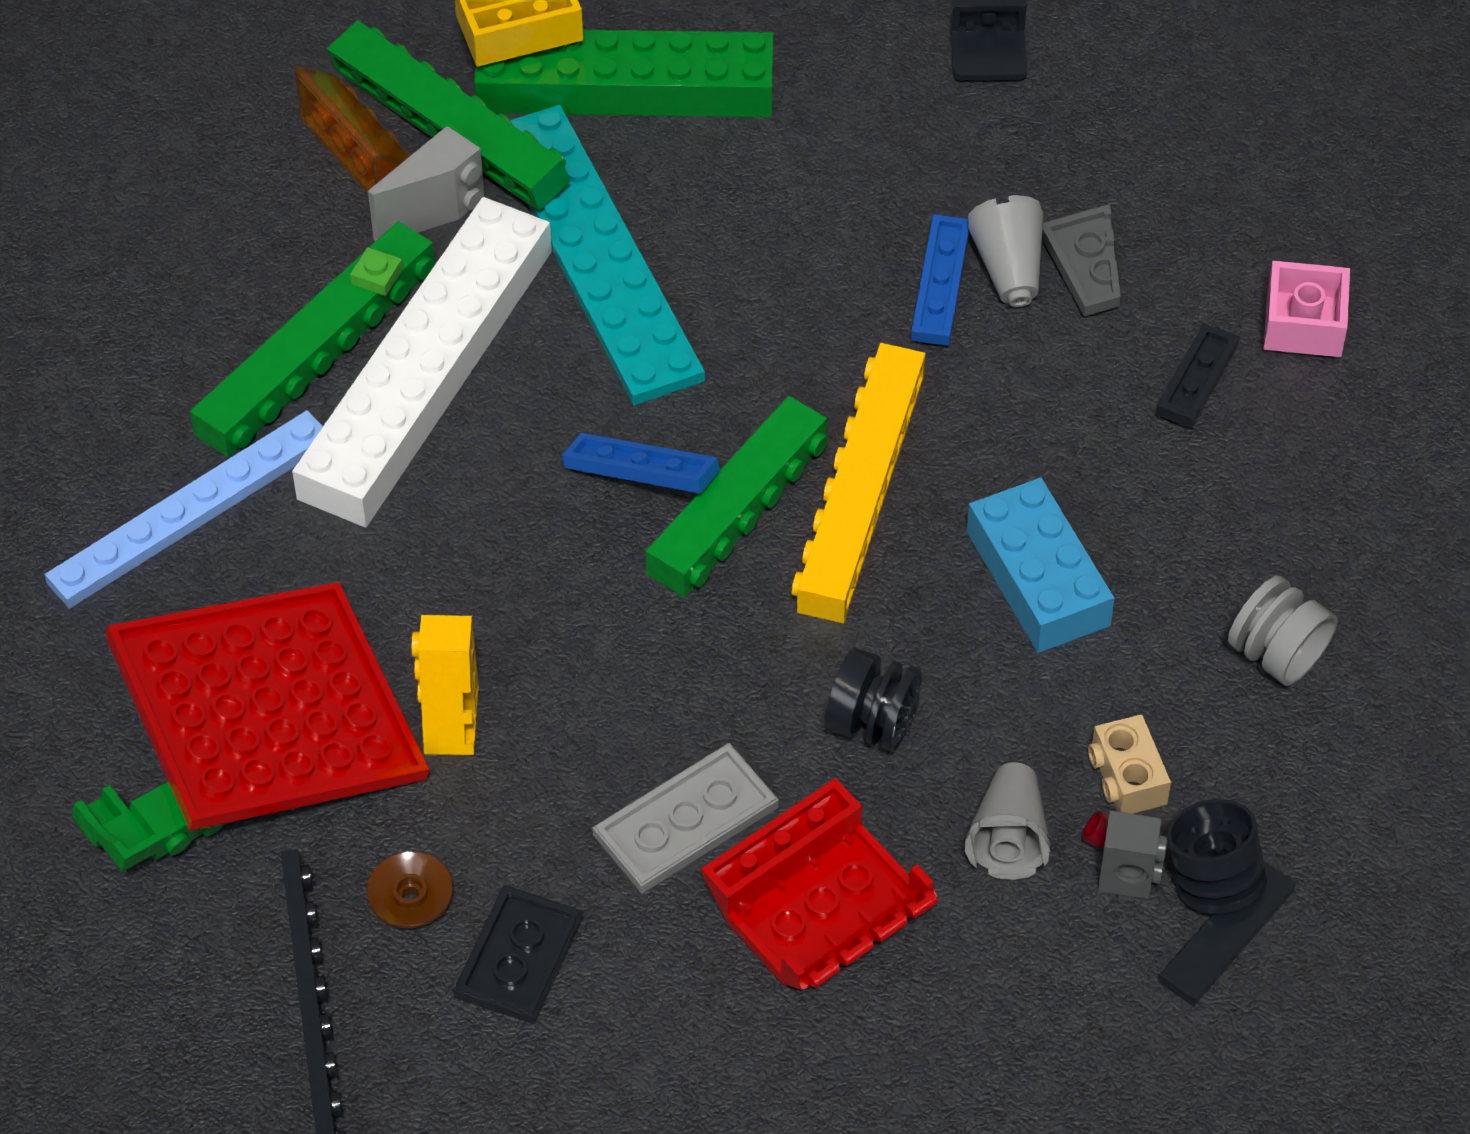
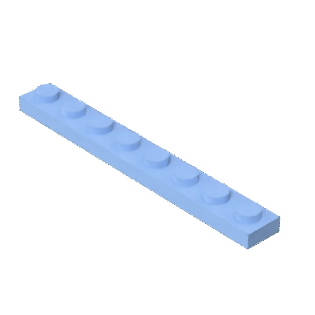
(183, 511)

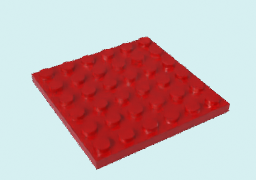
(265, 705)

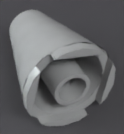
(1010, 245)
(1010, 825)

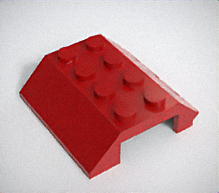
(815, 889)

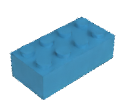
(1040, 565)

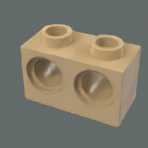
(1137, 764)

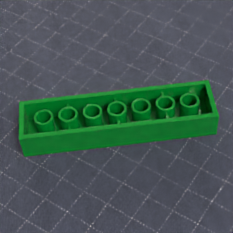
(638, 75)

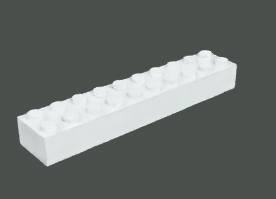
(422, 362)

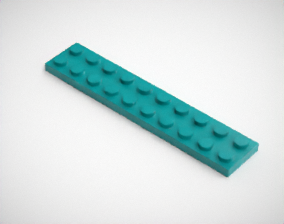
(610, 273)

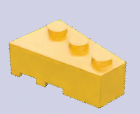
(517, 27)
(447, 683)

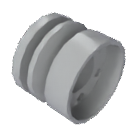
(1282, 630)

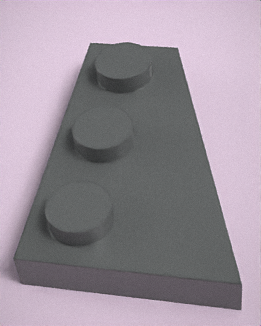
(1086, 257)

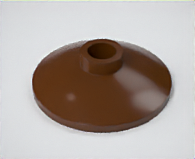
(406, 875)

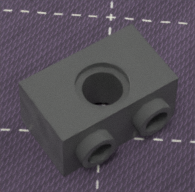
(1132, 855)

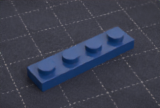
(940, 280)
(641, 462)

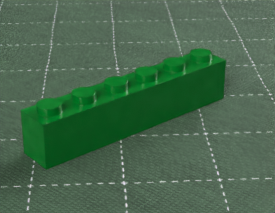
(737, 497)

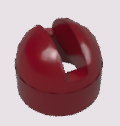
(1096, 830)

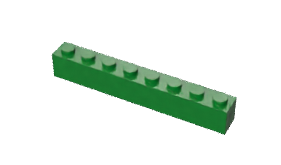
(432, 103)
(306, 347)

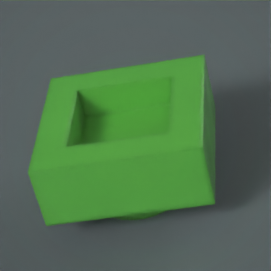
(376, 271)

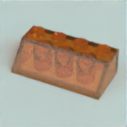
(347, 127)

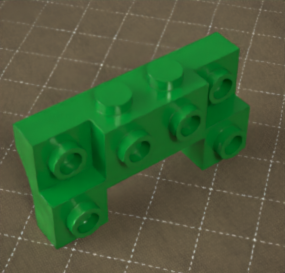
(145, 830)

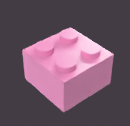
(1307, 308)

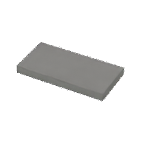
(685, 817)

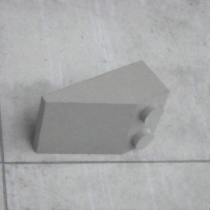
(430, 186)

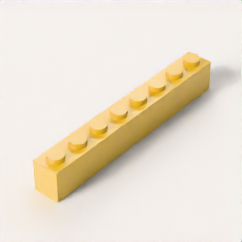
(860, 483)

